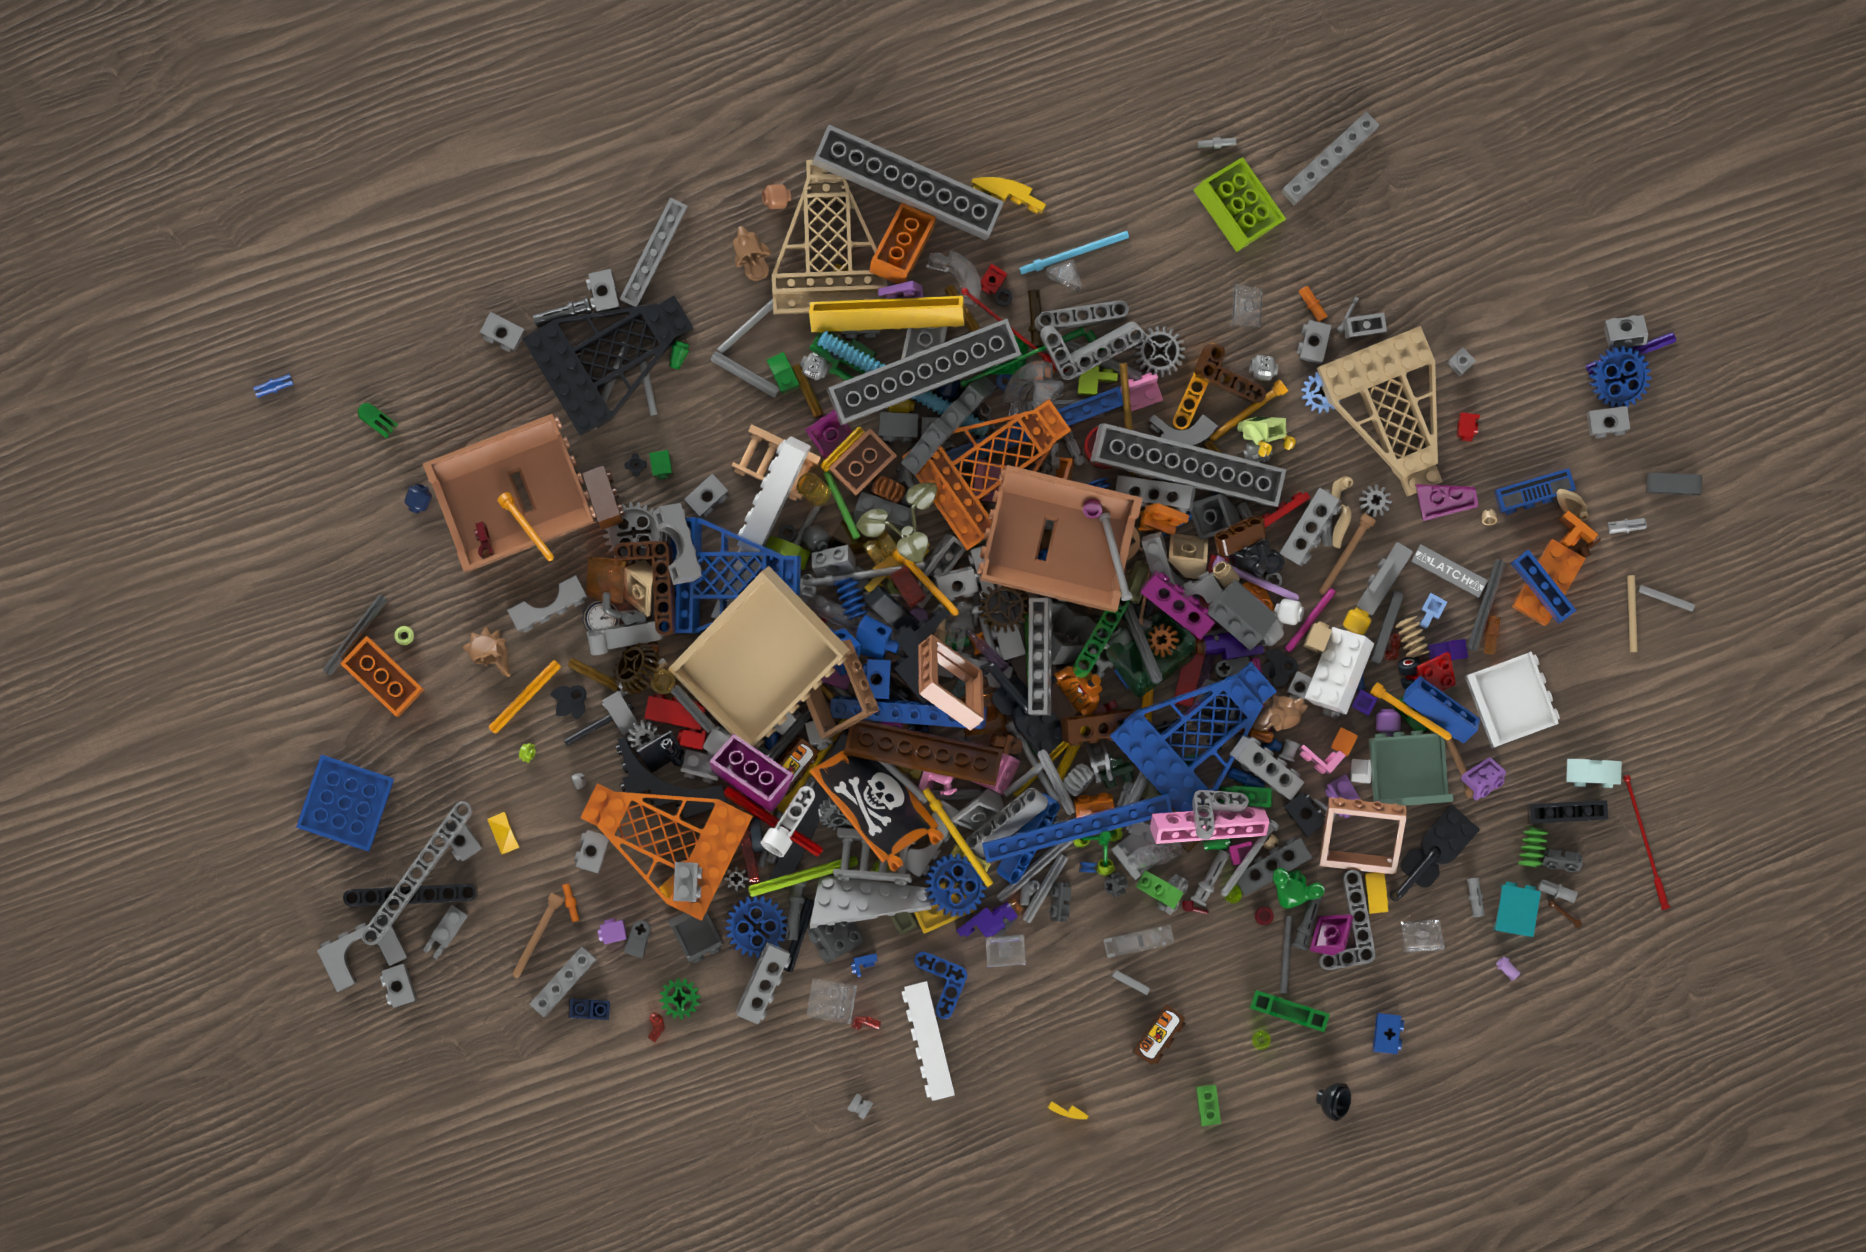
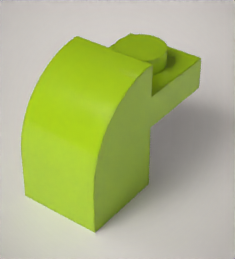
(1089, 380)
(788, 549)

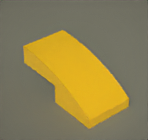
(1376, 892)
(1073, 1112)

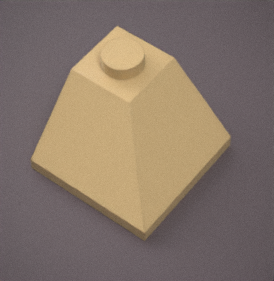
(1188, 554)
(639, 586)

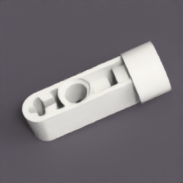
(778, 839)

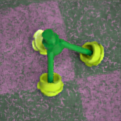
(1105, 866)

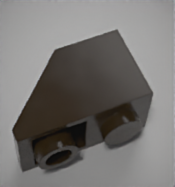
(843, 537)

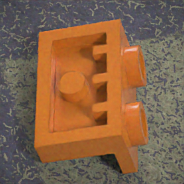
(1163, 518)
(1089, 805)

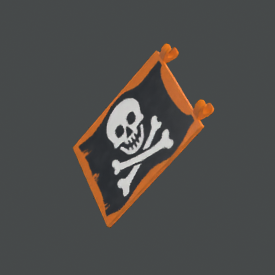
(876, 805)

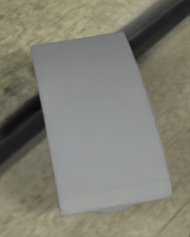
(620, 712)

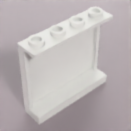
(1512, 699)

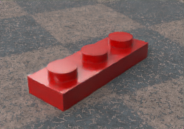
(1283, 508)

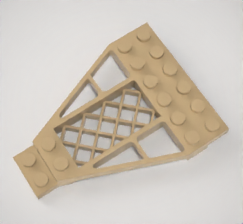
(797, 290)
(1381, 364)

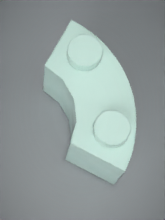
(1594, 771)

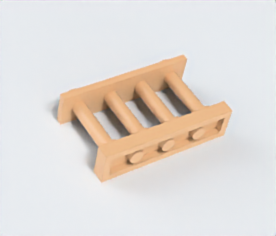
(757, 436)

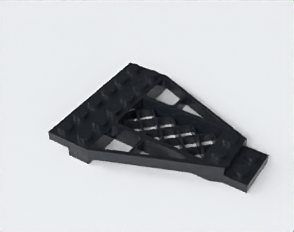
(568, 376)

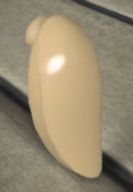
(1572, 502)
(1341, 525)

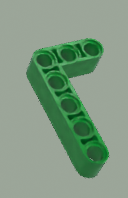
(1096, 642)

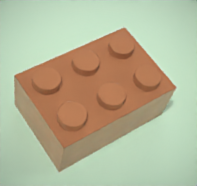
(863, 462)

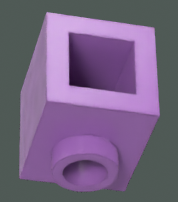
(612, 931)

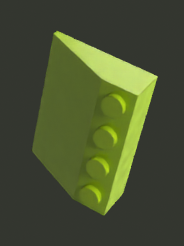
(1239, 204)

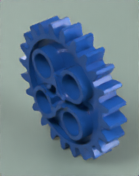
(1617, 360)
(942, 896)
(768, 913)

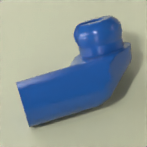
(772, 740)
(1274, 745)

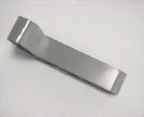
(1089, 350)
(1355, 927)

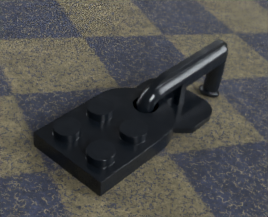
(1012, 699)
(1449, 837)

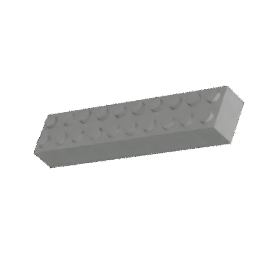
(907, 182)
(923, 372)
(1188, 465)

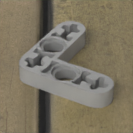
(1211, 804)

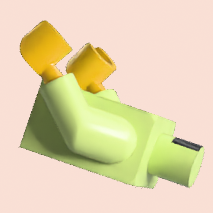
(1266, 430)

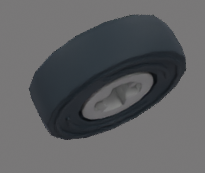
(756, 834)

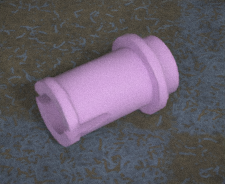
(1504, 964)

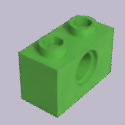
(1159, 889)
(1208, 1105)

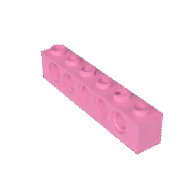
(1181, 825)

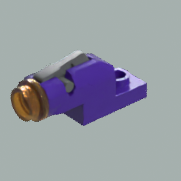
(1225, 644)
(995, 922)

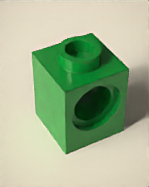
(661, 464)

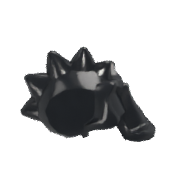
(1258, 559)

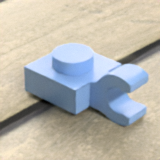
(1433, 608)

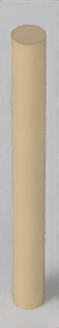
(1632, 613)

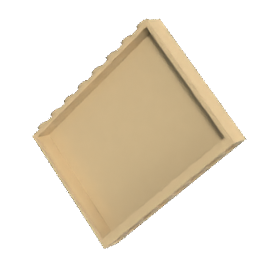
(759, 659)

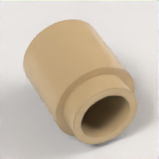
(1225, 573)

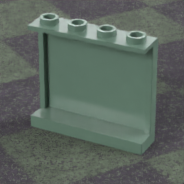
(1409, 768)

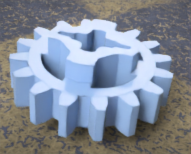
(1312, 395)

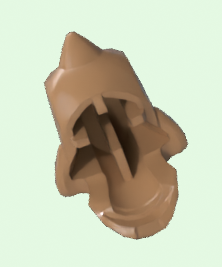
(751, 254)
(489, 649)
(1280, 712)

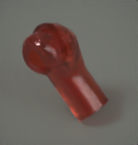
(658, 1026)

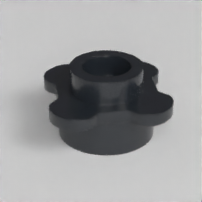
(630, 465)

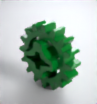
(671, 999)

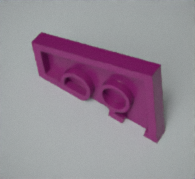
(1444, 500)

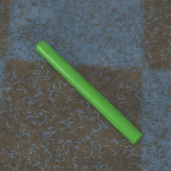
(841, 504)

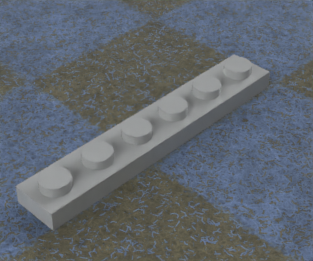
(653, 252)

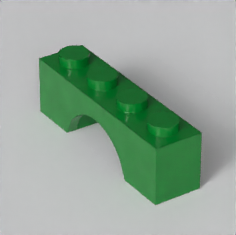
(1289, 1011)

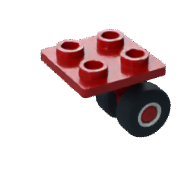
(1435, 671)

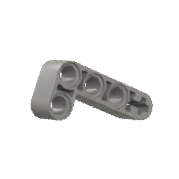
(621, 635)

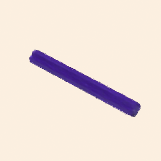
(1643, 349)

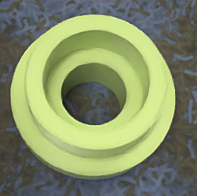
(399, 631)

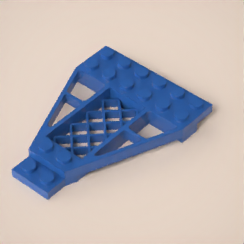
(690, 594)
(1158, 758)

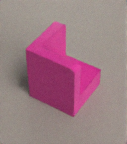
(1238, 852)

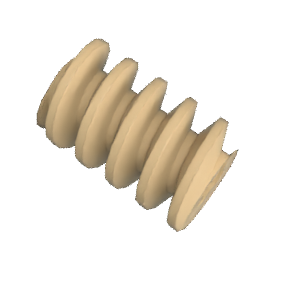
(1412, 638)

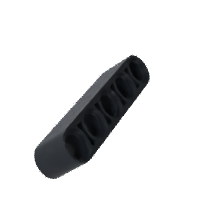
(890, 608)

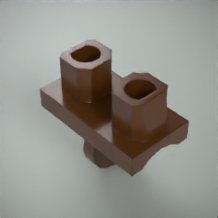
(1006, 742)

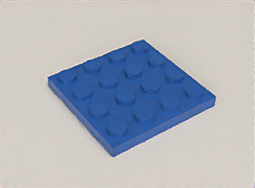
(345, 803)

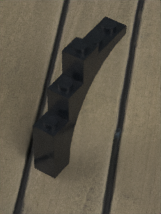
(642, 780)

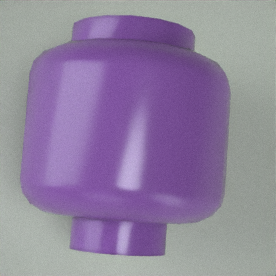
(1388, 721)

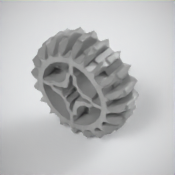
(1166, 359)

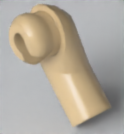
(1340, 485)

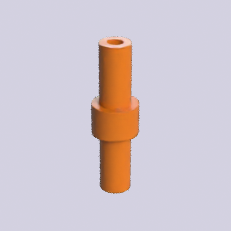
(570, 902)

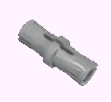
(1475, 897)

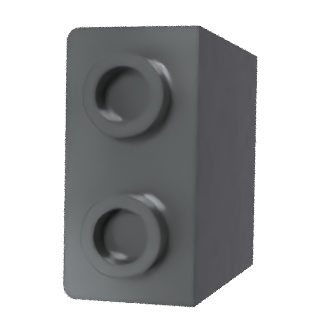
(696, 936)

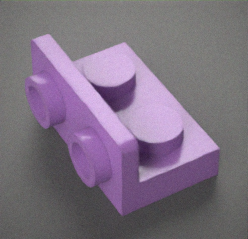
(903, 290)
(1484, 778)
(1341, 788)

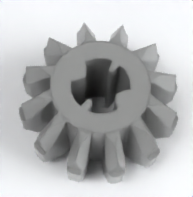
(1381, 504)
(641, 730)
(1078, 779)

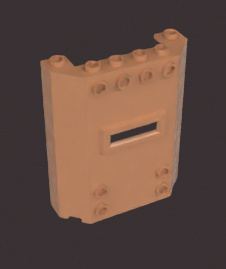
(476, 476)
(1078, 553)

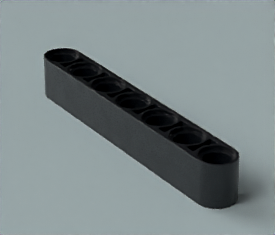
(420, 898)

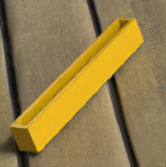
(887, 314)

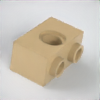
(1317, 637)

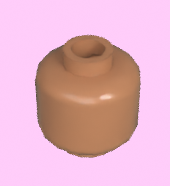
(776, 196)

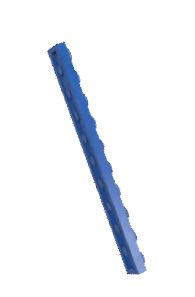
(1071, 414)
(1075, 828)

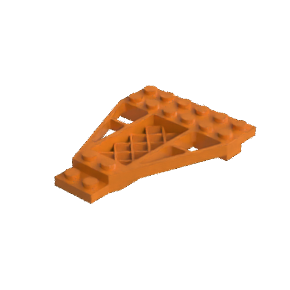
(954, 495)
(712, 850)

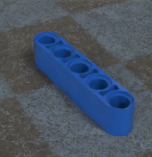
(1015, 866)

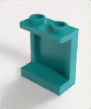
(1517, 909)

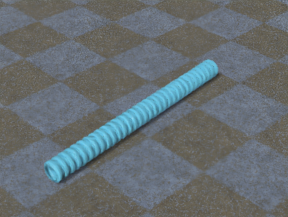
(868, 364)

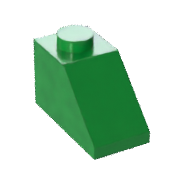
(783, 373)

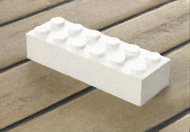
(775, 492)
(929, 1041)

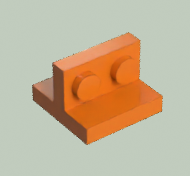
(1577, 530)

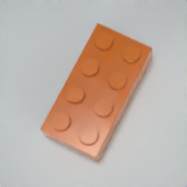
(902, 244)
(1562, 567)
(382, 676)

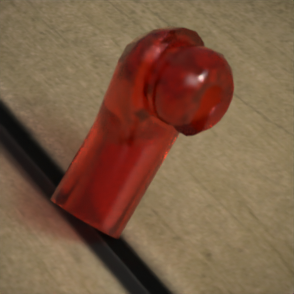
(1395, 647)
(865, 1020)

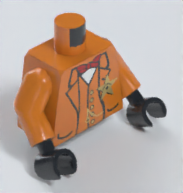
(1081, 692)

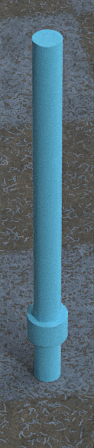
(1039, 264)

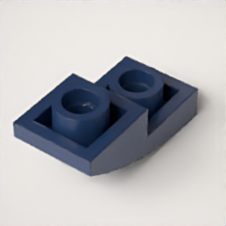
(589, 1009)

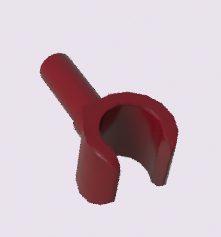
(1188, 906)

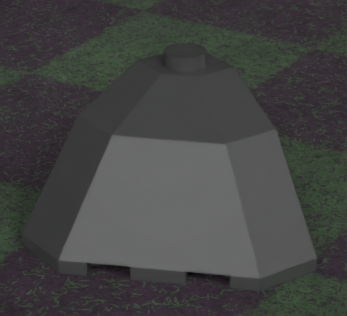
(1070, 630)

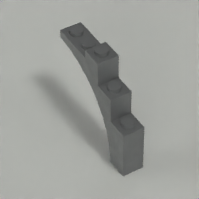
(948, 423)

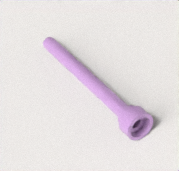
(1260, 582)

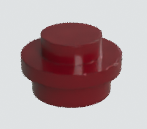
(1263, 915)

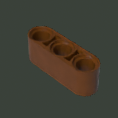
(1240, 535)

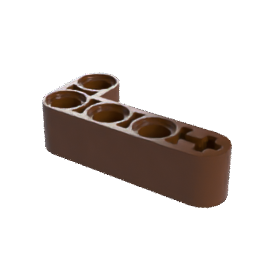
(1230, 378)

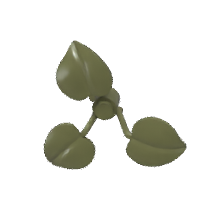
(913, 543)

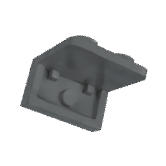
(835, 939)

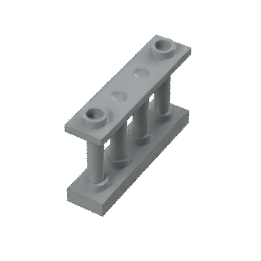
(850, 835)

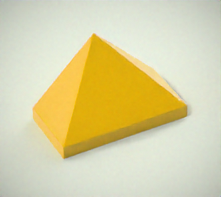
(503, 833)

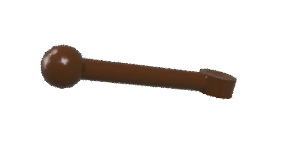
(1577, 923)

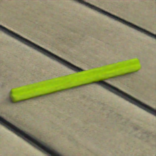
(798, 877)

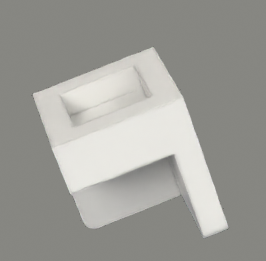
(1360, 771)

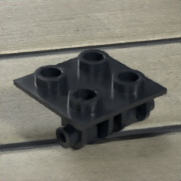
(662, 752)

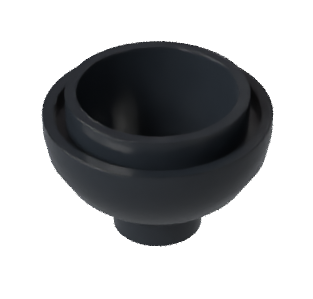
(1335, 1100)

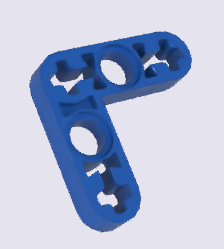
(951, 981)

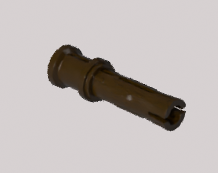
(1035, 311)

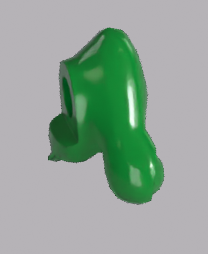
(1293, 890)

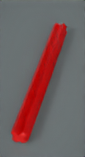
(771, 820)

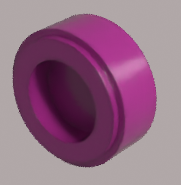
(1092, 508)

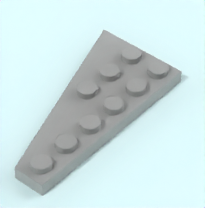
(864, 900)

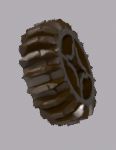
(1019, 601)
(636, 668)

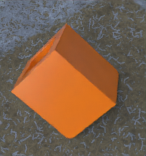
(1344, 741)

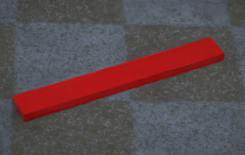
(1190, 673)

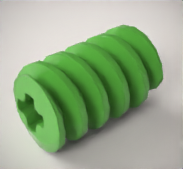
(1533, 847)

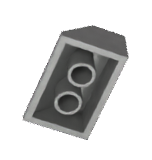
(897, 514)
(1242, 614)

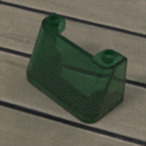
(1131, 665)

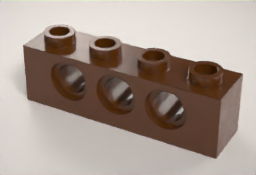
(1072, 726)

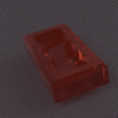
(908, 586)

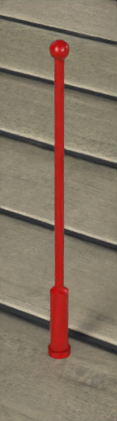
(1045, 357)
(1657, 880)

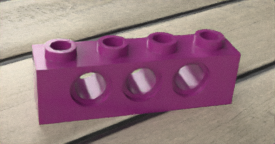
(1198, 626)

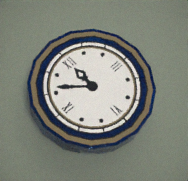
(596, 618)

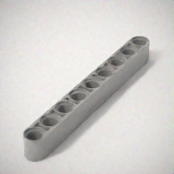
(410, 879)

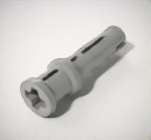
(1206, 886)

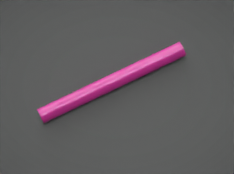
(1309, 621)

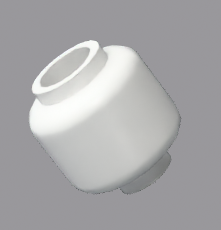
(1289, 611)

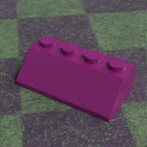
(751, 772)

